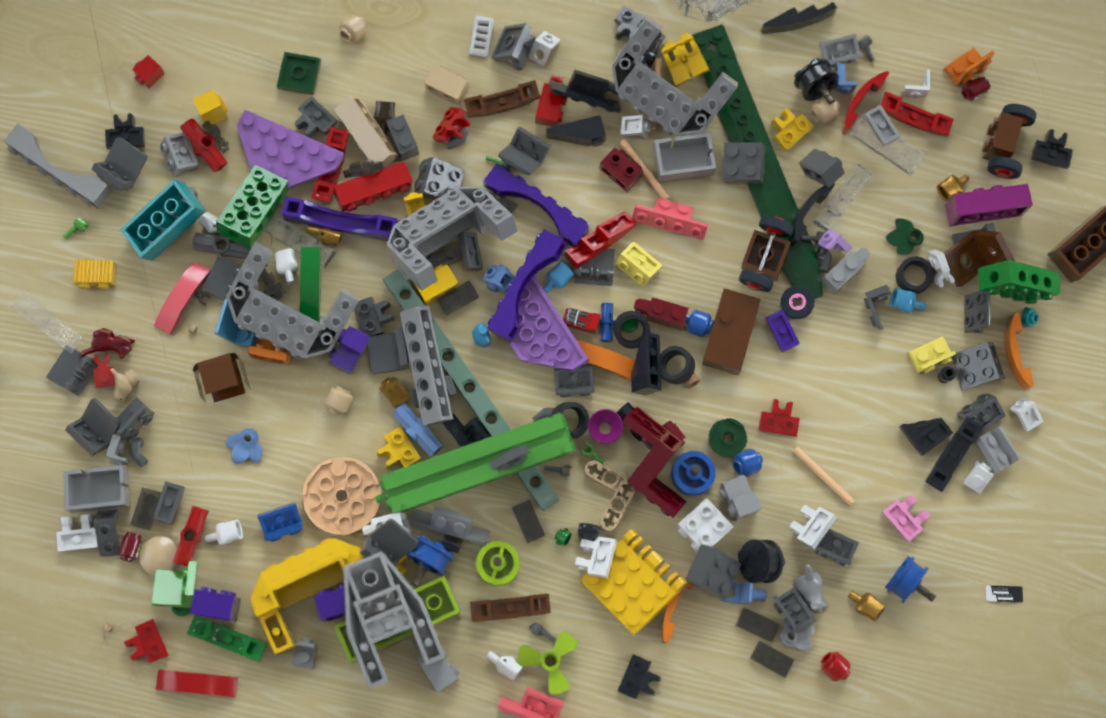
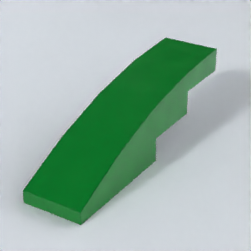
(310, 282)

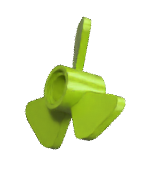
(528, 657)

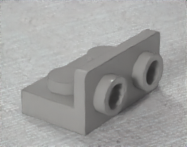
(178, 153)
(997, 449)

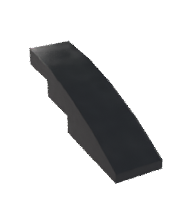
(793, 20)

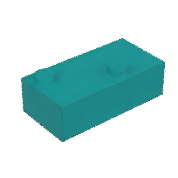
(163, 220)

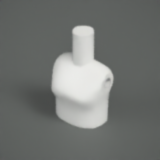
(209, 222)
(286, 264)
(226, 533)
(506, 665)

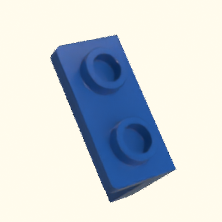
(280, 522)

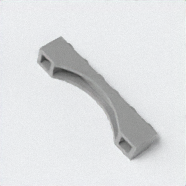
(87, 186)

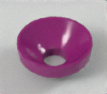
(605, 416)

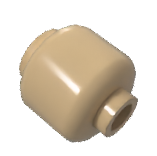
(353, 28)
(824, 112)
(339, 400)

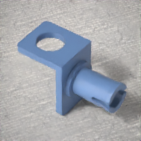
(746, 593)

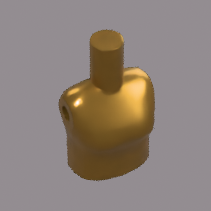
(951, 186)
(326, 236)
(868, 605)

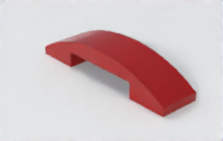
(873, 84)
(916, 117)
(324, 186)
(196, 683)

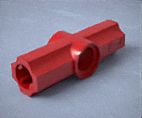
(199, 139)
(195, 523)

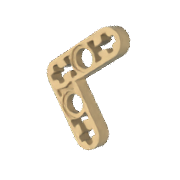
(616, 487)

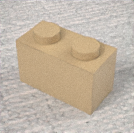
(446, 84)

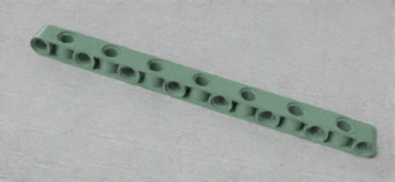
(478, 399)

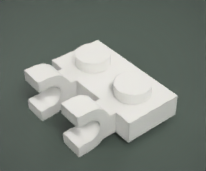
(939, 263)
(816, 528)
(76, 539)
(601, 558)

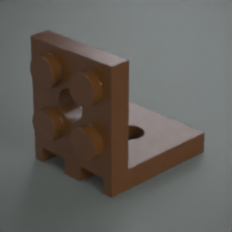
(981, 250)

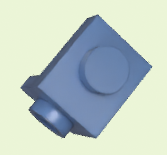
(842, 85)

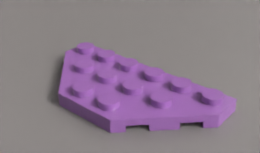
(285, 151)
(543, 334)

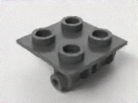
(597, 270)
(977, 311)
(72, 371)

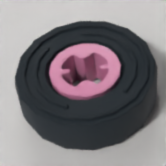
(799, 311)

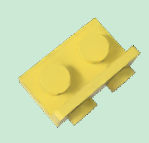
(638, 264)
(930, 355)

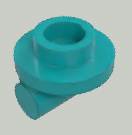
(1029, 317)

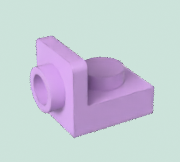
(834, 240)

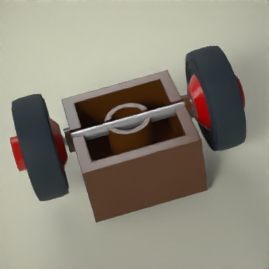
(1003, 140)
(766, 254)

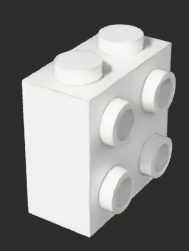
(704, 525)

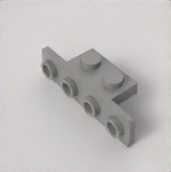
(451, 524)

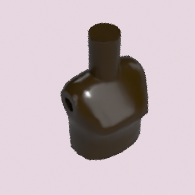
(383, 112)

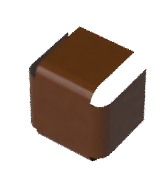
(220, 377)

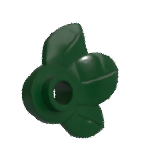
(902, 236)

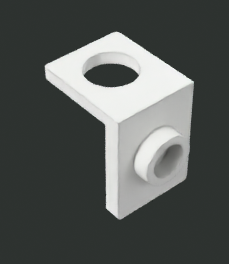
(545, 43)
(918, 91)

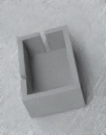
(685, 159)
(99, 491)

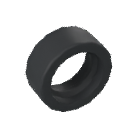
(921, 262)
(624, 317)
(686, 373)
(581, 412)

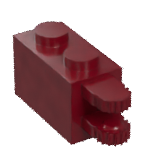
(662, 312)

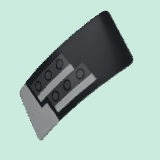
(1004, 593)

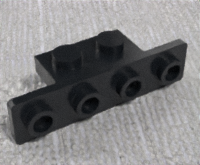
(587, 89)
(467, 434)

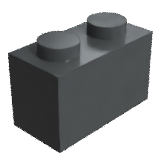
(402, 137)
(822, 167)

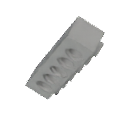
(426, 365)

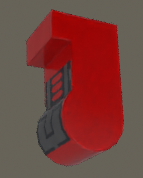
(581, 320)

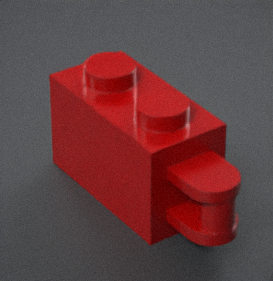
(550, 105)

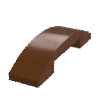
(502, 101)
(510, 607)

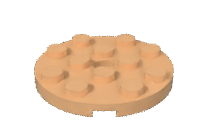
(321, 496)

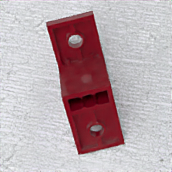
(645, 476)

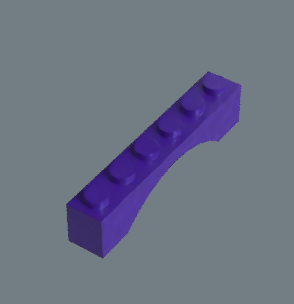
(504, 183)
(313, 215)
(546, 251)

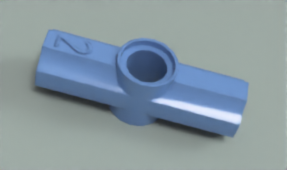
(415, 429)

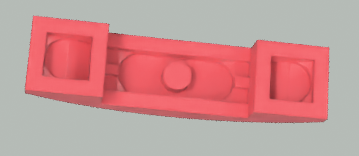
(180, 297)

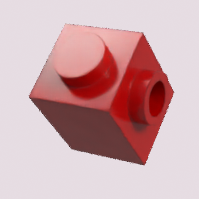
(147, 71)

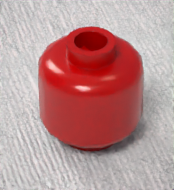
(835, 666)

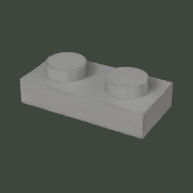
(881, 125)

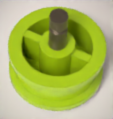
(498, 563)

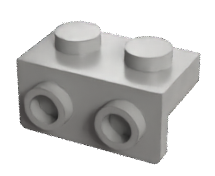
(840, 50)

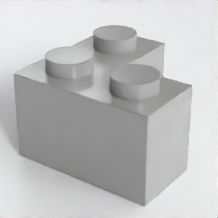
(740, 498)

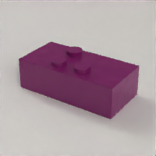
(988, 204)

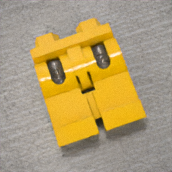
(680, 52)

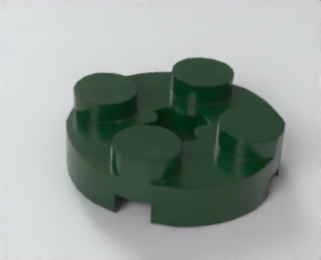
(737, 432)

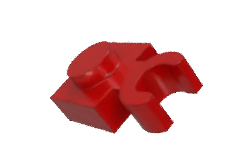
(103, 376)

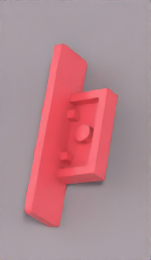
(670, 217)
(533, 705)

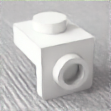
(979, 476)

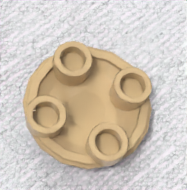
(157, 554)

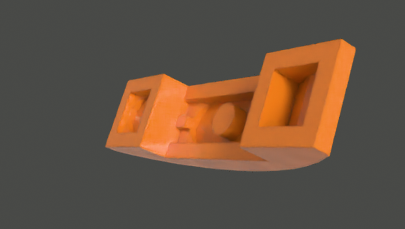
(608, 360)
(1021, 374)
(668, 627)

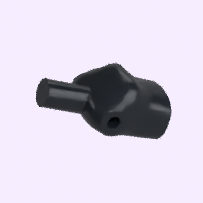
(588, 531)

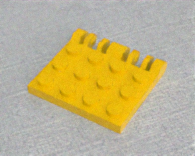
(632, 587)

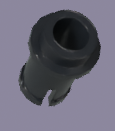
(946, 374)

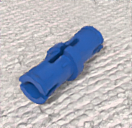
(606, 322)

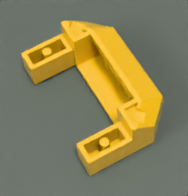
(295, 581)

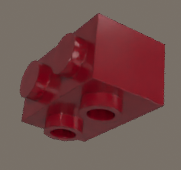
(621, 169)

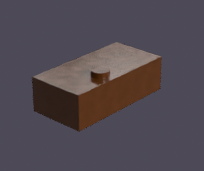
(1082, 248)
(731, 331)

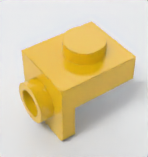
(414, 202)

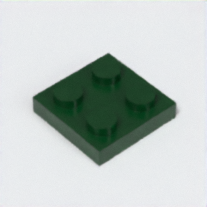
(298, 73)

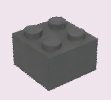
(743, 163)
(713, 571)

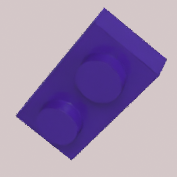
(782, 331)

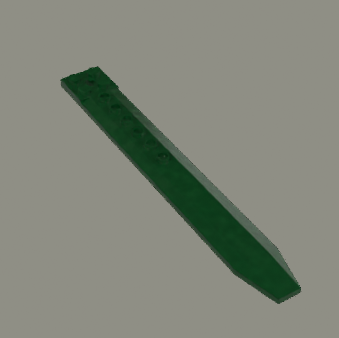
(745, 125)

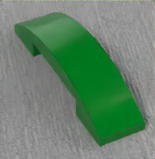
(227, 638)

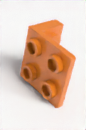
(967, 65)
(267, 352)

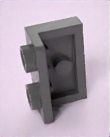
(574, 382)
(837, 546)
(795, 610)

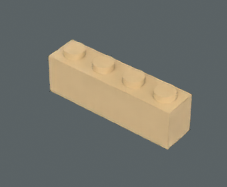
(365, 131)

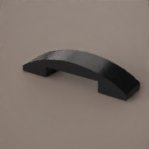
(799, 228)
(953, 453)

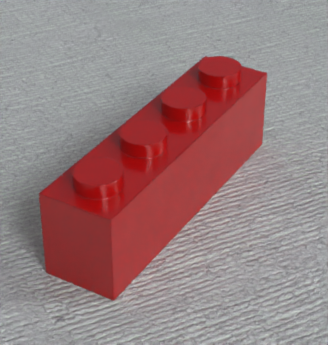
(368, 188)

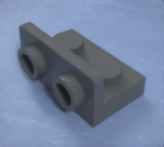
(984, 411)

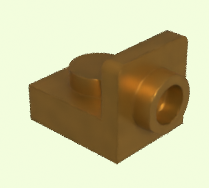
(394, 391)

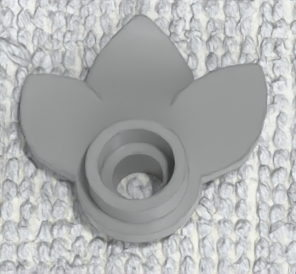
(800, 640)

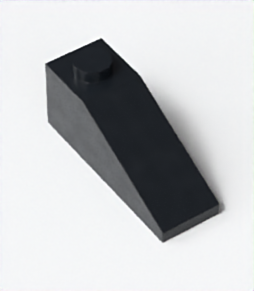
(581, 132)
(647, 366)

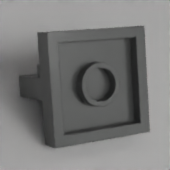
(514, 45)

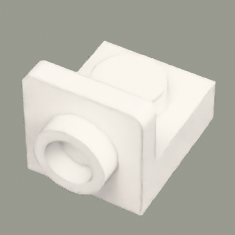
(635, 126)
(1027, 414)

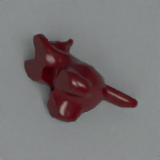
(106, 341)

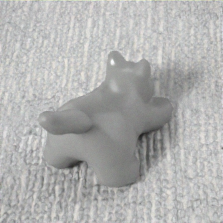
(810, 588)

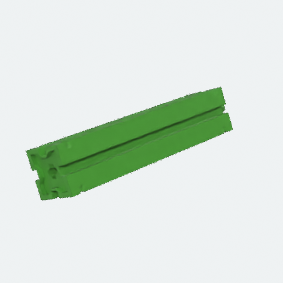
(470, 465)

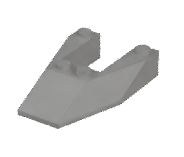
(379, 606)

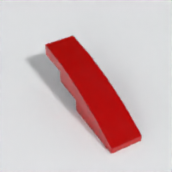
(601, 239)

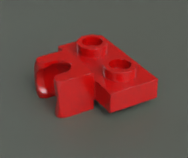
(451, 125)
(779, 420)
(147, 642)

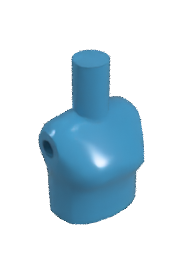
(558, 276)
(905, 301)
(481, 335)

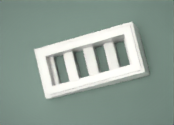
(482, 21)

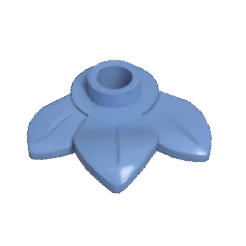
(244, 449)

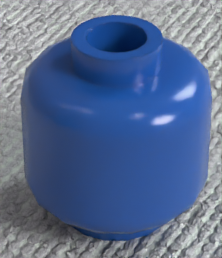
(699, 323)
(747, 462)

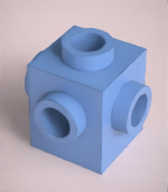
(498, 278)

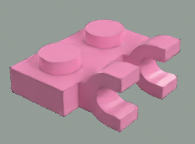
(903, 520)

